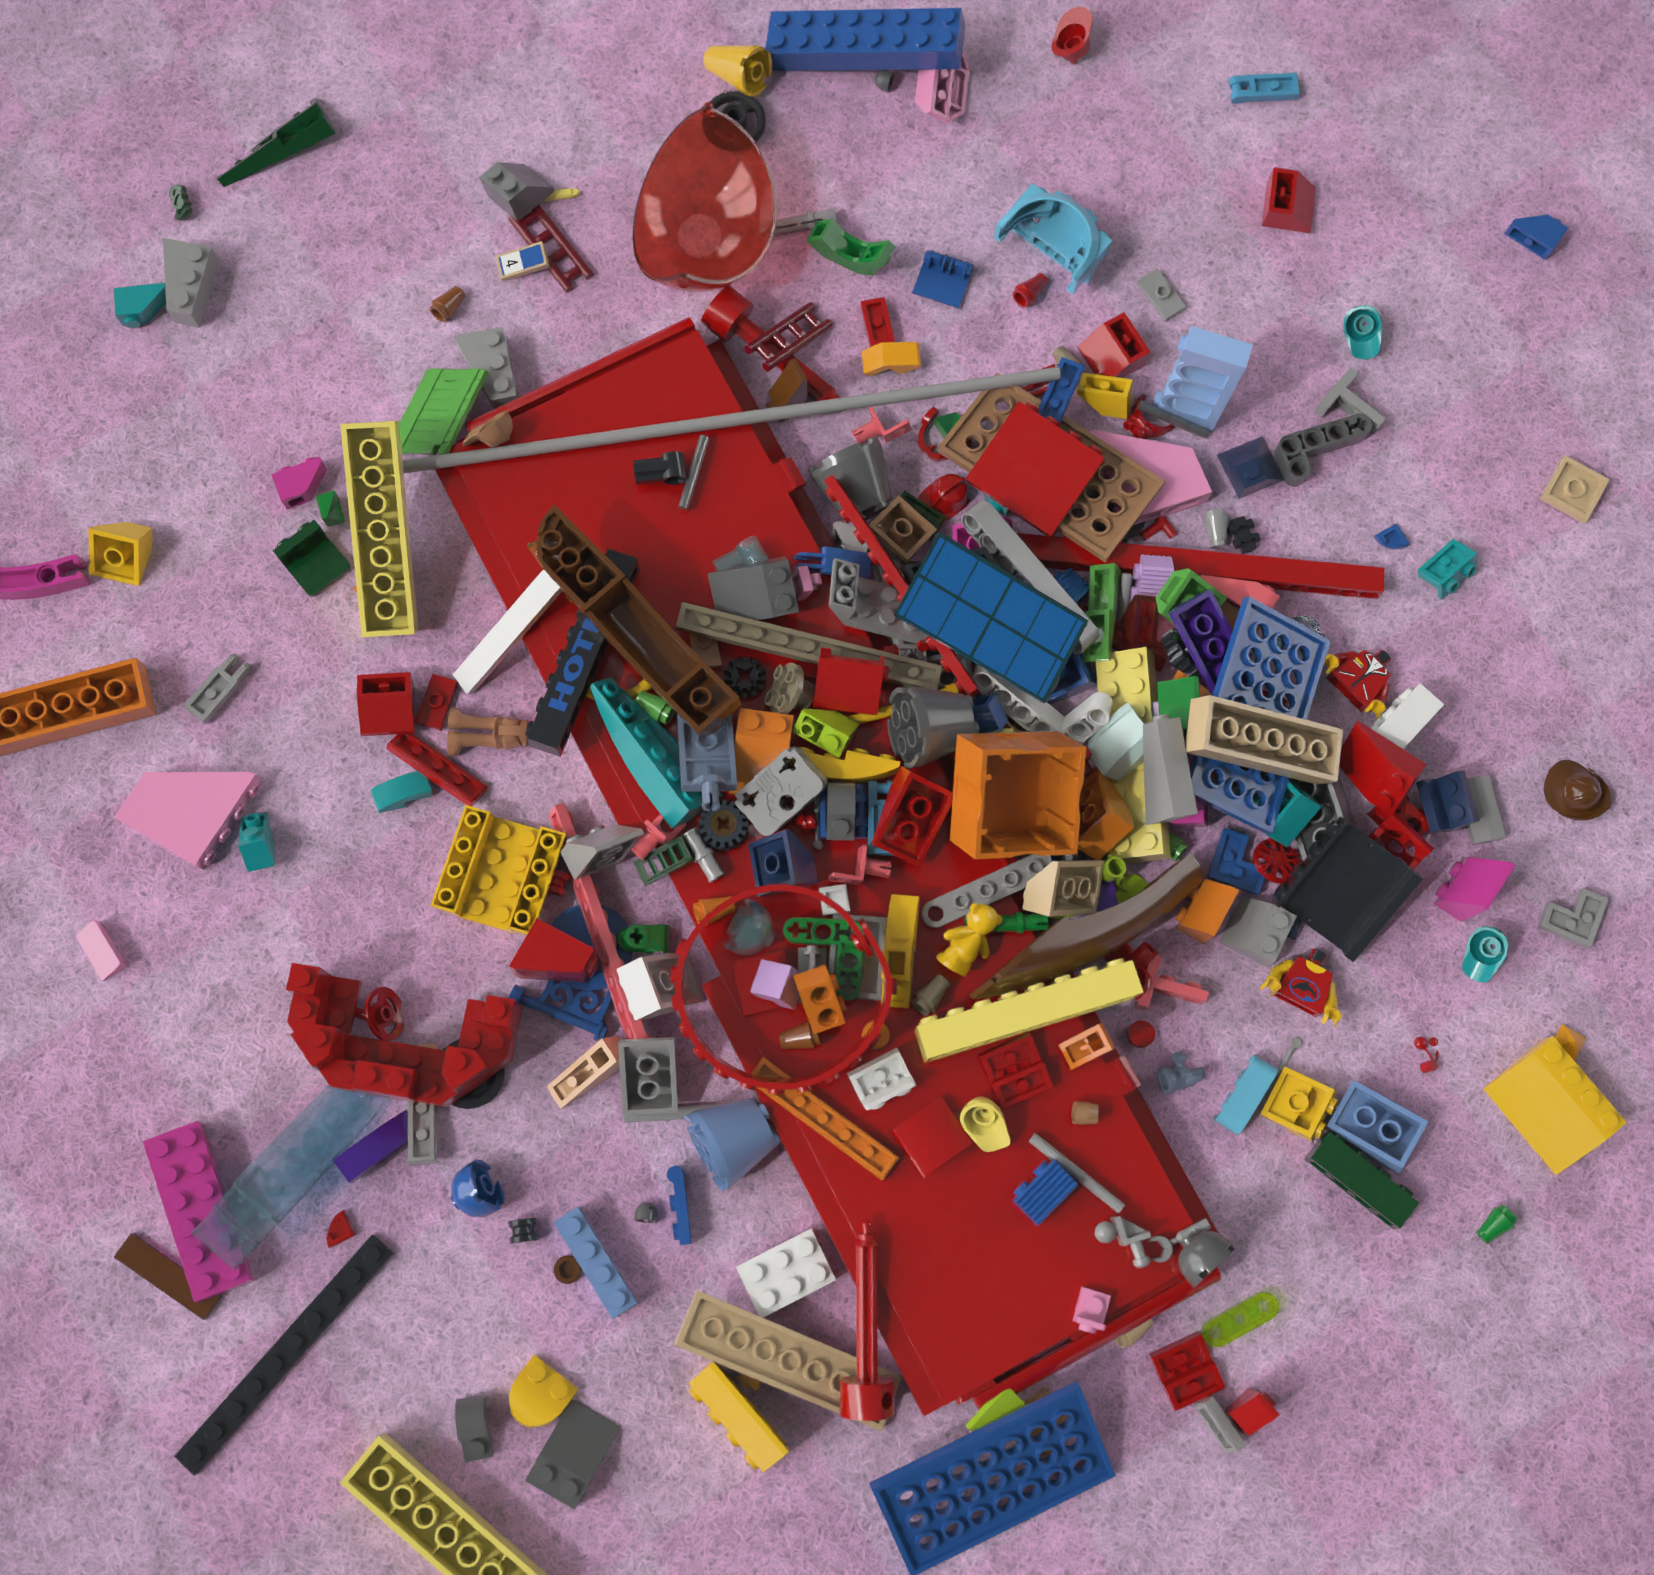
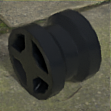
(523, 1230)

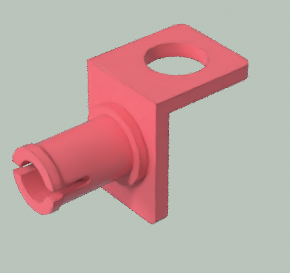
(874, 428)
(654, 836)
(863, 867)

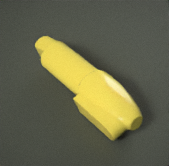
(562, 194)

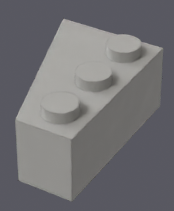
(188, 279)
(490, 351)

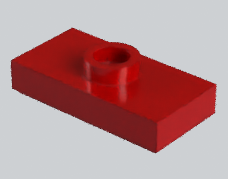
(436, 702)

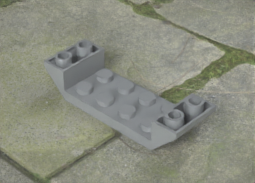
(867, 604)

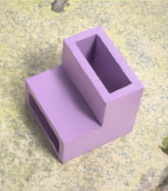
(776, 983)

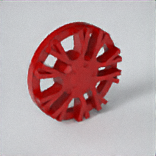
(1275, 860)

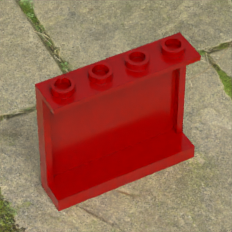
(1035, 468)

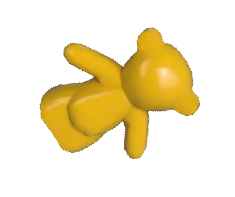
(970, 939)

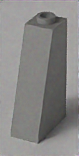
(1166, 772)

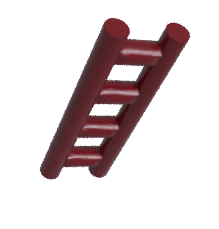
(565, 250)
(788, 349)

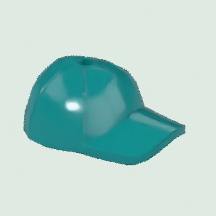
(1363, 344)
(1477, 960)

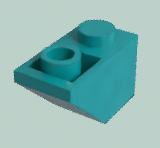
(256, 842)

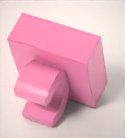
(804, 583)

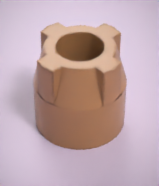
(1084, 1113)

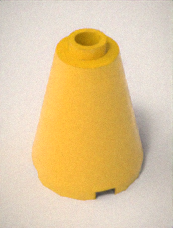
(740, 66)

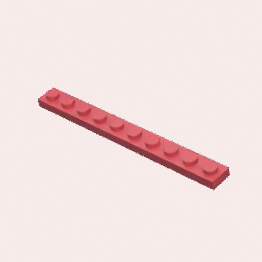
(596, 922)

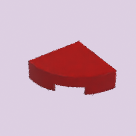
(339, 1230)

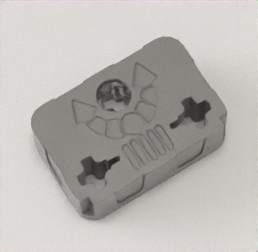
(774, 784)

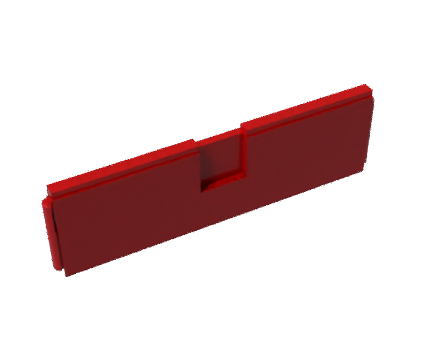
(958, 1263)

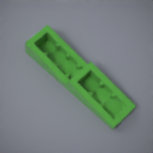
(1102, 609)

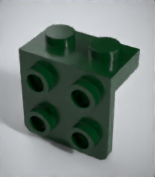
(311, 558)

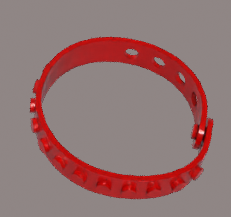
(862, 940)

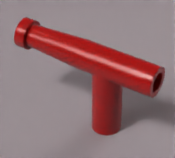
(1160, 524)

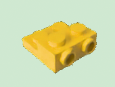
(1300, 1104)

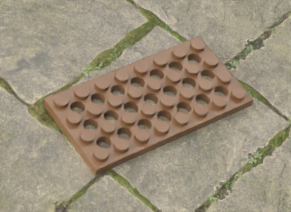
(1076, 529)

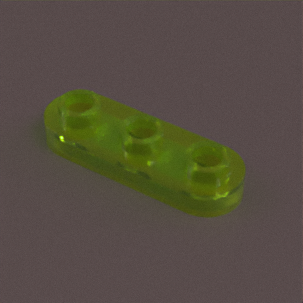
(1252, 1319)

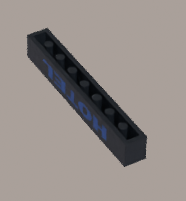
(573, 675)

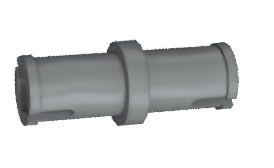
(703, 854)

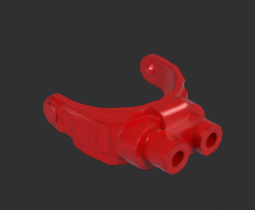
(1141, 427)

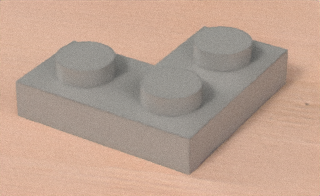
(1575, 925)

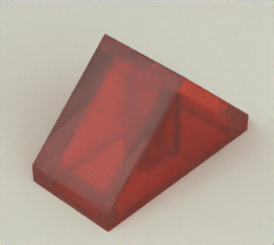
(1141, 622)

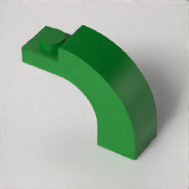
(848, 251)

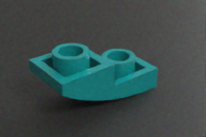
(397, 791)

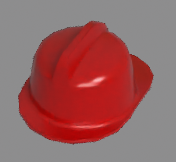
(1072, 34)
(946, 495)

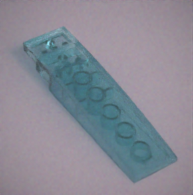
(285, 1173)

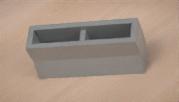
(1490, 824)

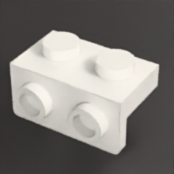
(881, 1080)

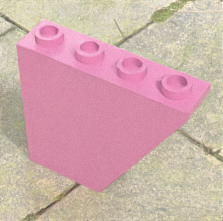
(1175, 464)
(188, 810)

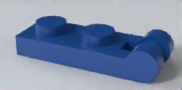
(679, 1204)

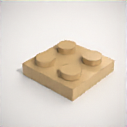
(1574, 489)

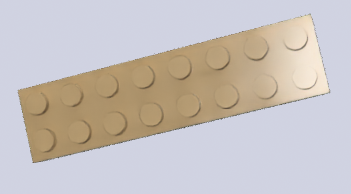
(769, 1352)

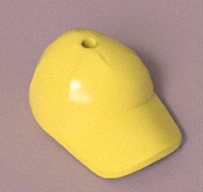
(985, 1126)

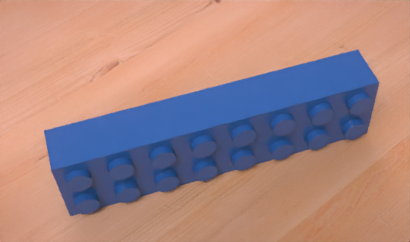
(866, 39)

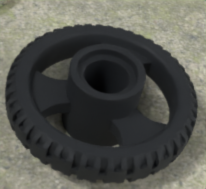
(739, 111)

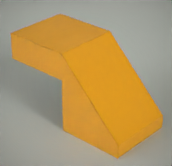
(892, 355)

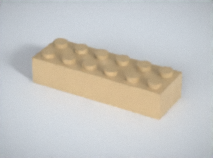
(1263, 740)

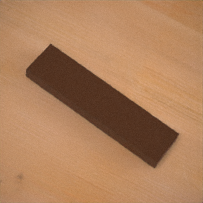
(162, 1274)

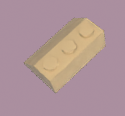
(1065, 888)

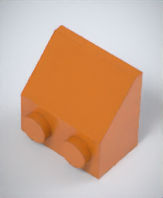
(1205, 910)

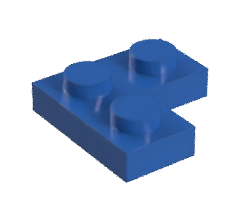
(1228, 864)

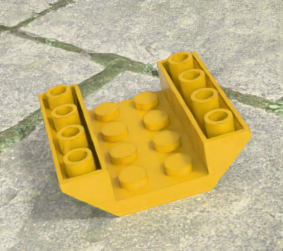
(498, 871)

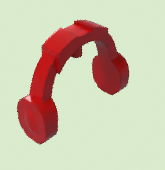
(926, 420)

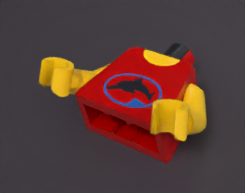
(1305, 986)

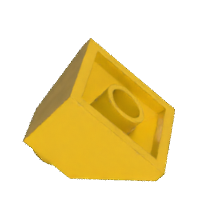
(119, 551)

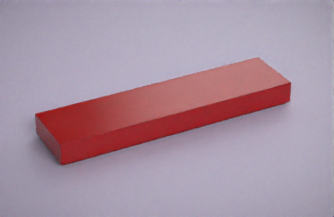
(437, 768)

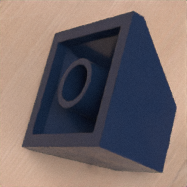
(1250, 467)
(781, 860)

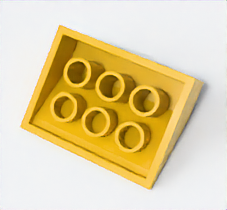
(1554, 1105)

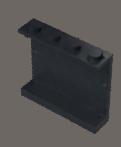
(1347, 887)

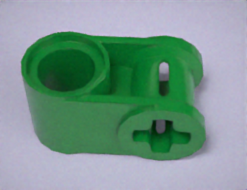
(647, 938)

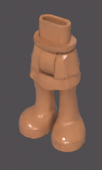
(507, 732)

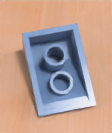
(1377, 1126)

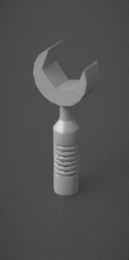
(1196, 1228)

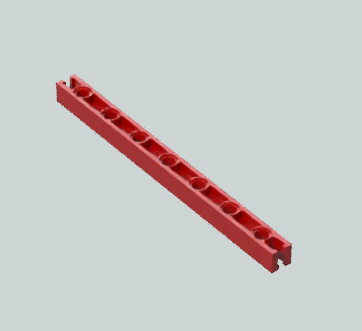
(1272, 571)

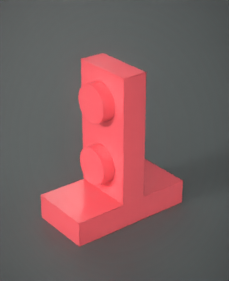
(1168, 986)

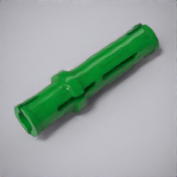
(1020, 923)

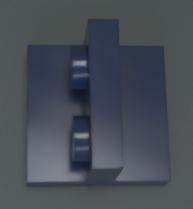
(1448, 802)

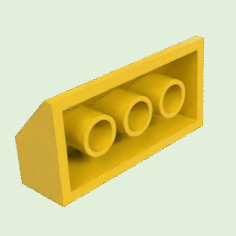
(739, 1416)

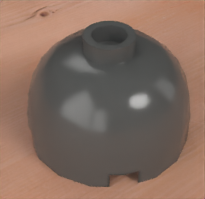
(1202, 1255)

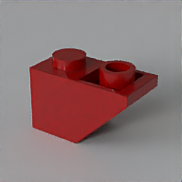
(1252, 1411)

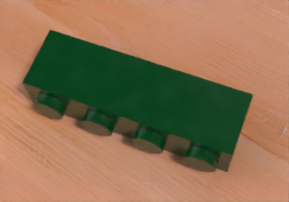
(1362, 1180)

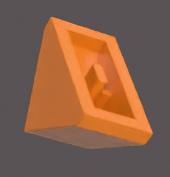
(1086, 1046)

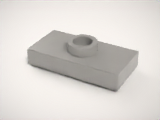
(1161, 295)
(1220, 1424)

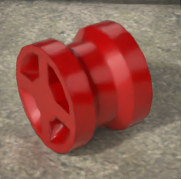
(558, 882)

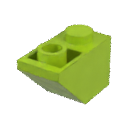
(826, 729)

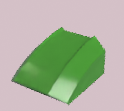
(1179, 588)

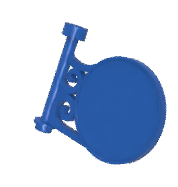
(573, 924)

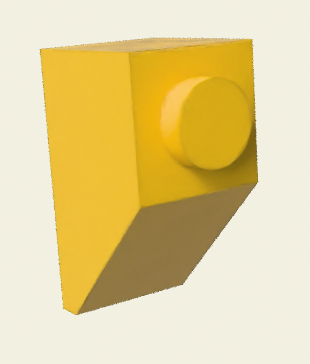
(1107, 394)

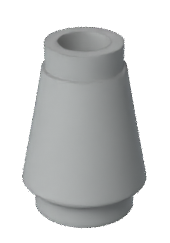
(1216, 527)

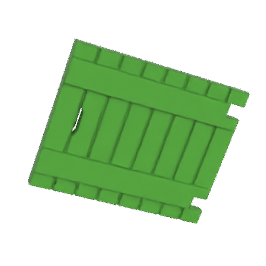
(439, 410)

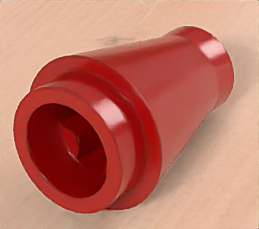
(1029, 290)

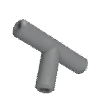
(1124, 595)

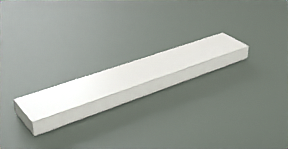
(507, 632)

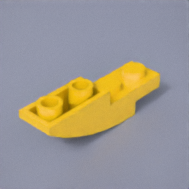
(856, 767)
(901, 945)

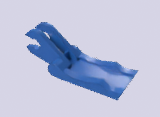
(827, 556)

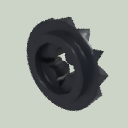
(745, 689)

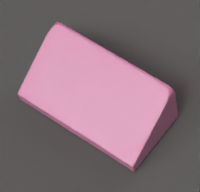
(100, 950)

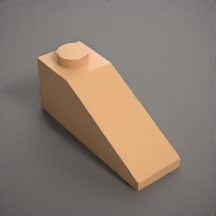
(586, 1072)

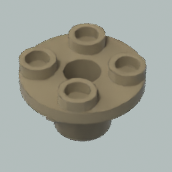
(789, 690)

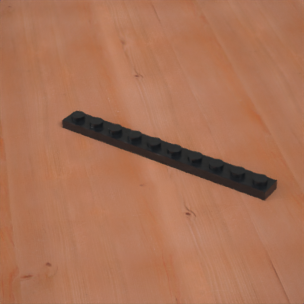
(283, 1355)

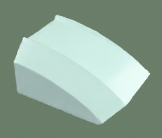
(1119, 744)

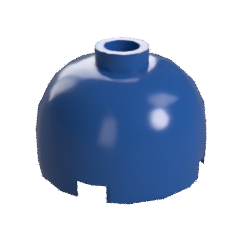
(475, 1192)

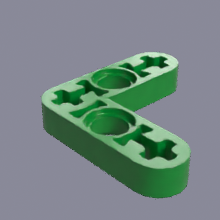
(844, 947)

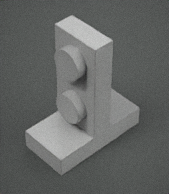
(1349, 401)

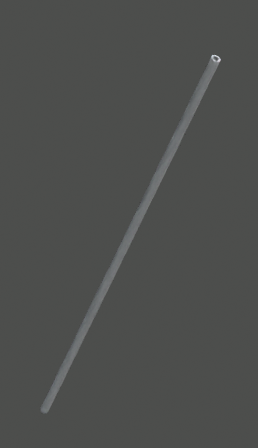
(731, 420)

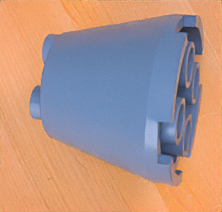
(731, 1138)

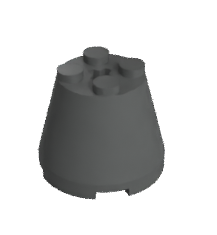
(861, 473)
(927, 723)

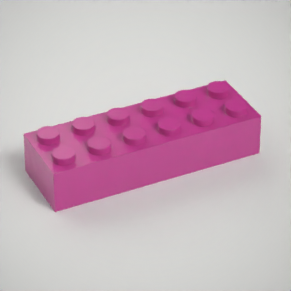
(188, 1191)

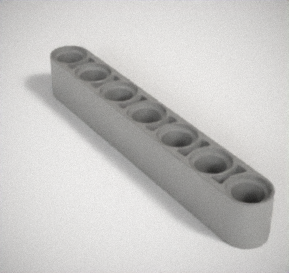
(1015, 557)

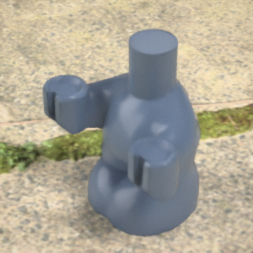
(1178, 1077)

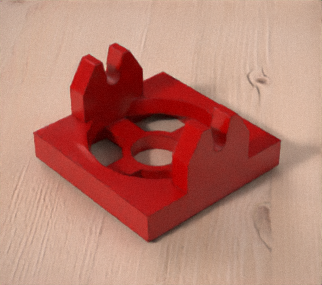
(1395, 822)

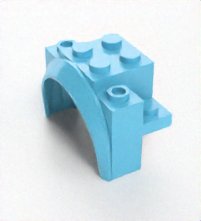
(1060, 234)

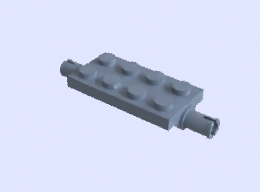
(707, 762)

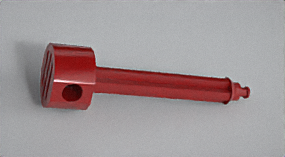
(730, 314)
(866, 1393)

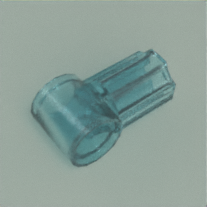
(746, 552)

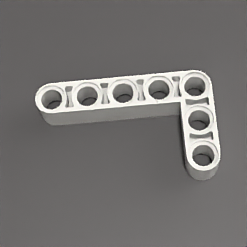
(1040, 717)

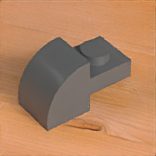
(840, 811)
(473, 1428)

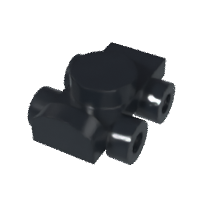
(1243, 538)

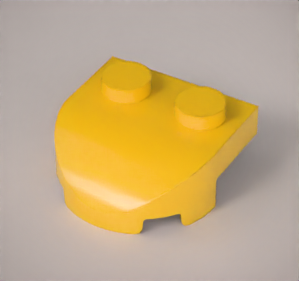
(539, 1394)

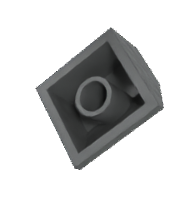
(515, 188)

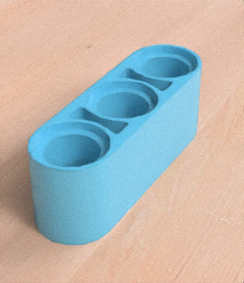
(1245, 1098)

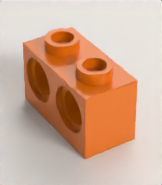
(821, 1004)

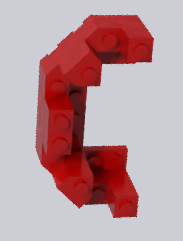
(322, 1028)

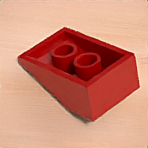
(1379, 767)
(911, 816)

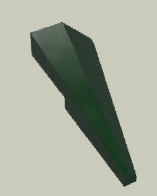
(295, 135)

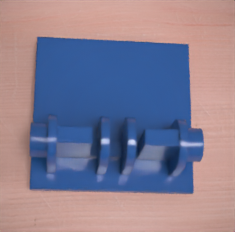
(943, 278)

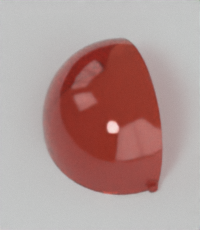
(704, 206)

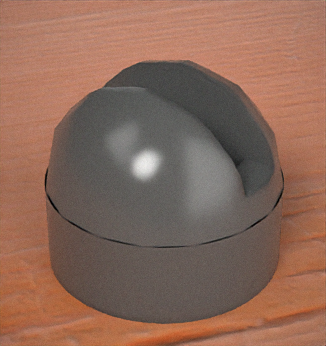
(883, 79)
(646, 1212)

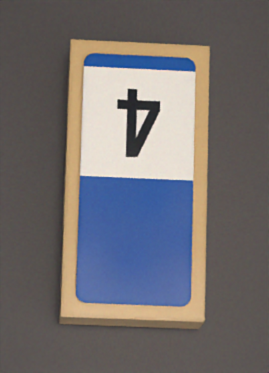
(522, 261)

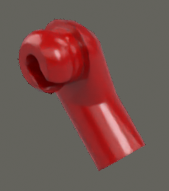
(803, 821)

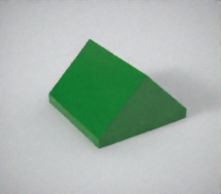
(1175, 698)

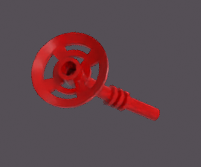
(381, 1013)

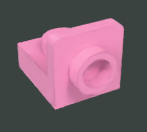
(1091, 1310)

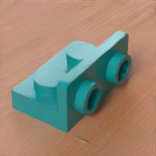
(1449, 567)

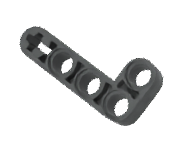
(1323, 443)

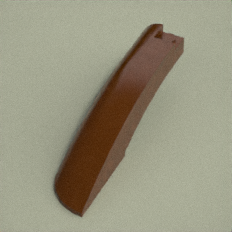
(633, 625)
(1088, 939)

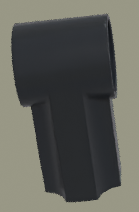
(667, 469)

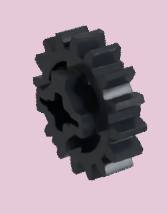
(1178, 653)

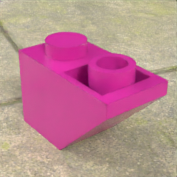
(299, 483)

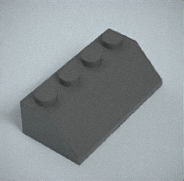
(1333, 805)

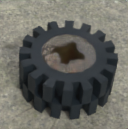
(730, 832)

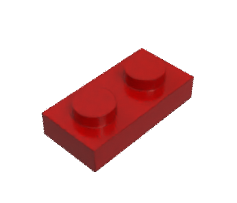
(876, 321)

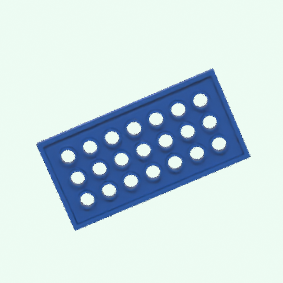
(1229, 685)
(976, 1474)

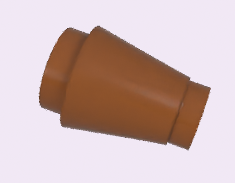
(447, 304)
(800, 1038)

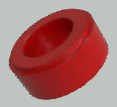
(1141, 1034)

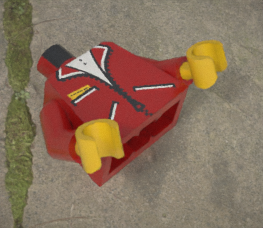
(1361, 678)

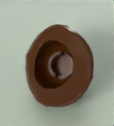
(1576, 791)

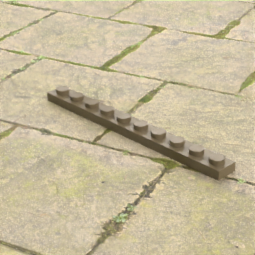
(798, 644)

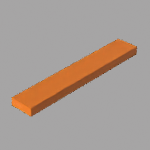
(830, 1124)

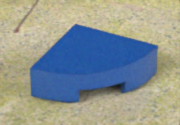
(1392, 537)

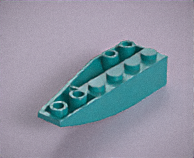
(647, 752)

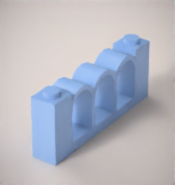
(1203, 376)

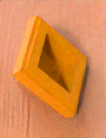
(1570, 1040)

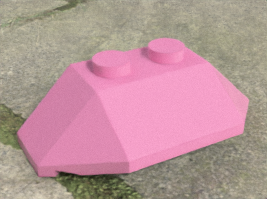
(943, 91)

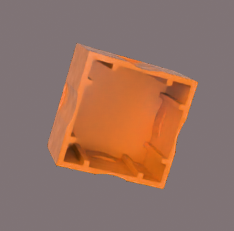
(1017, 794)

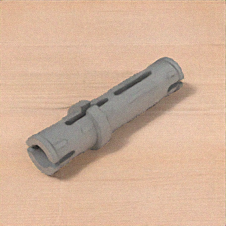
(824, 215)

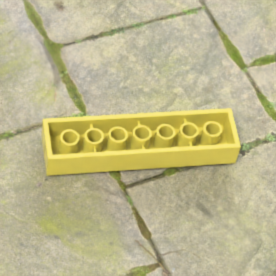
(379, 528)
(1132, 679)
(1027, 1011)
(431, 1515)

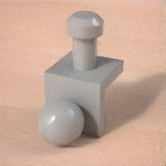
(1126, 1234)

